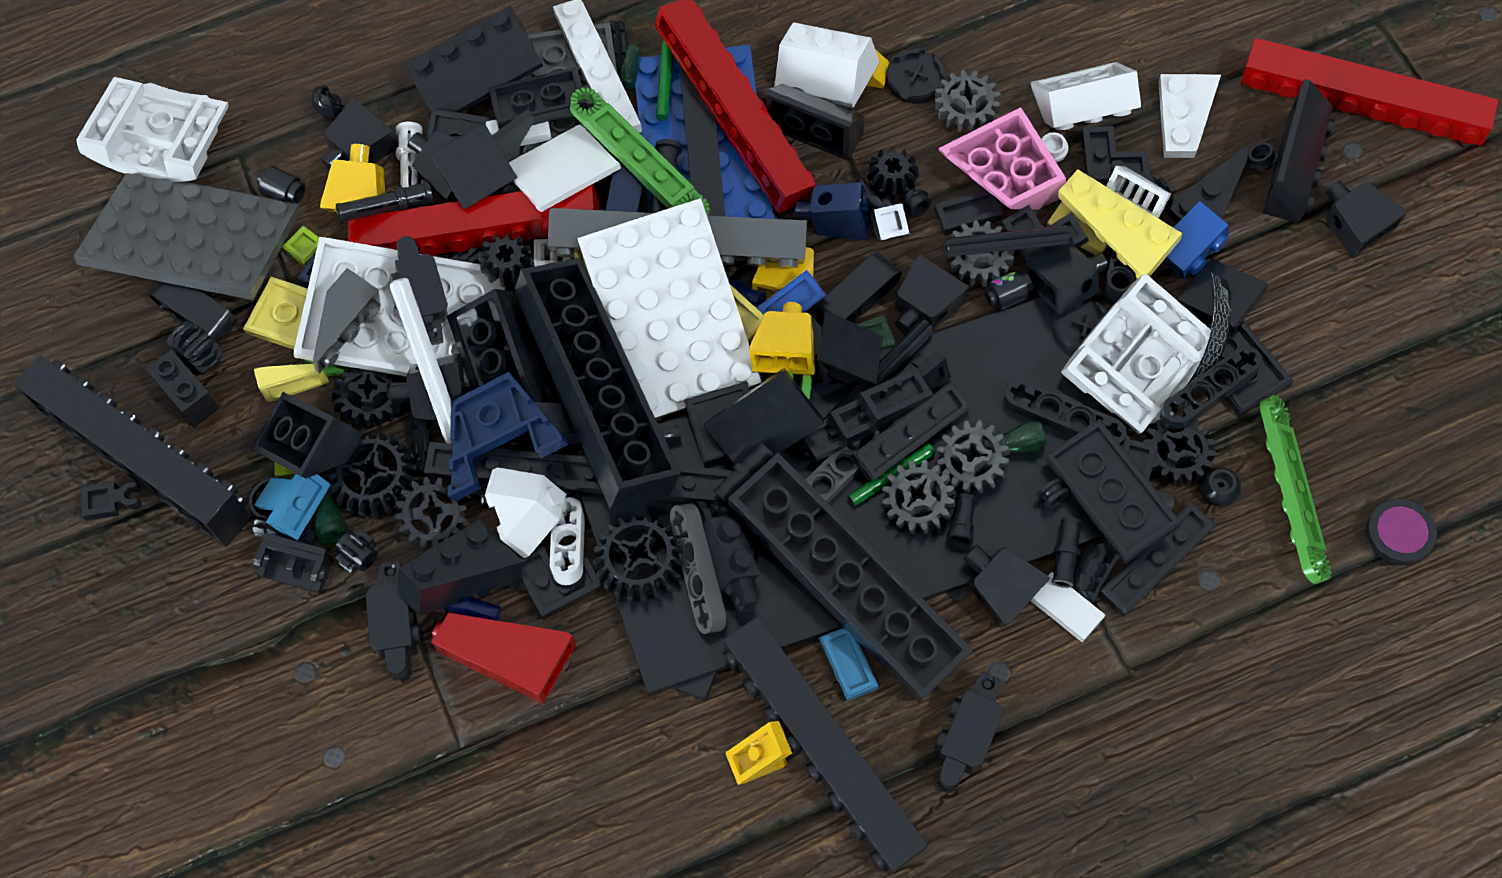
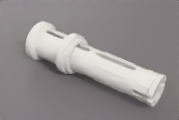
(405, 154)

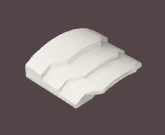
(151, 130)
(1139, 354)

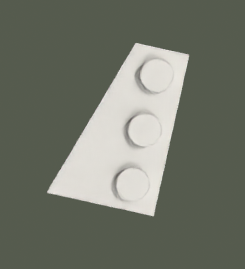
(1184, 111)

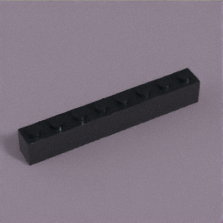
(824, 746)

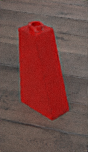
(509, 653)

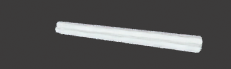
(423, 354)

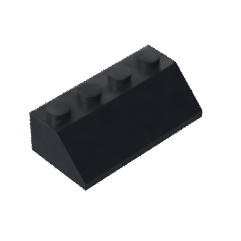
(481, 57)
(1299, 155)
(498, 340)

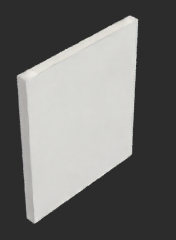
(562, 167)

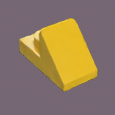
(759, 753)

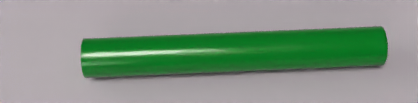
(664, 83)
(882, 481)

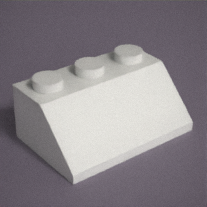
(826, 63)
(1087, 95)

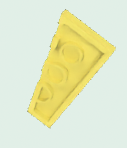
(1129, 230)

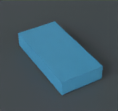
(848, 664)

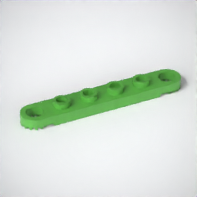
(634, 151)
(1295, 490)

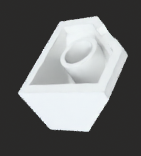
(525, 506)

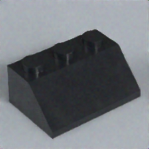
(815, 120)
(305, 438)

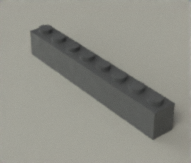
(735, 237)

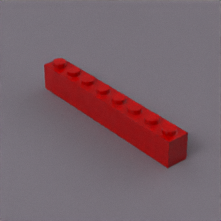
(1372, 92)
(734, 104)
(452, 229)

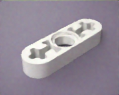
(574, 551)

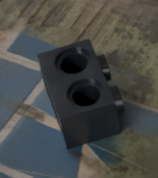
(182, 388)

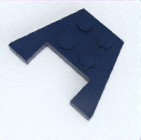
(489, 419)

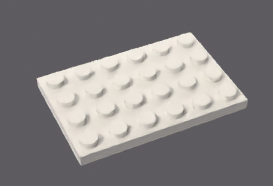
(670, 305)
(382, 339)

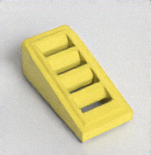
(288, 379)

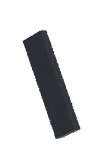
(910, 432)
(1157, 561)

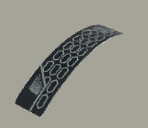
(1219, 330)

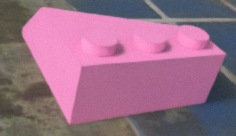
(1009, 162)

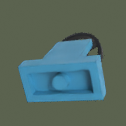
(290, 501)

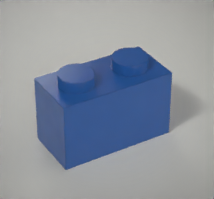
(1201, 235)

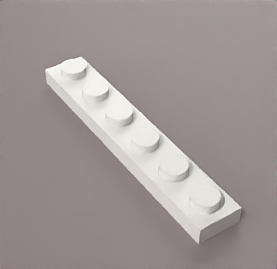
(593, 58)

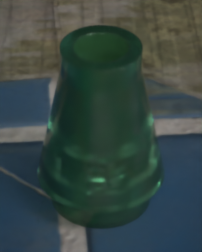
(1025, 437)
(329, 522)

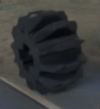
(892, 173)
(503, 248)
(194, 347)

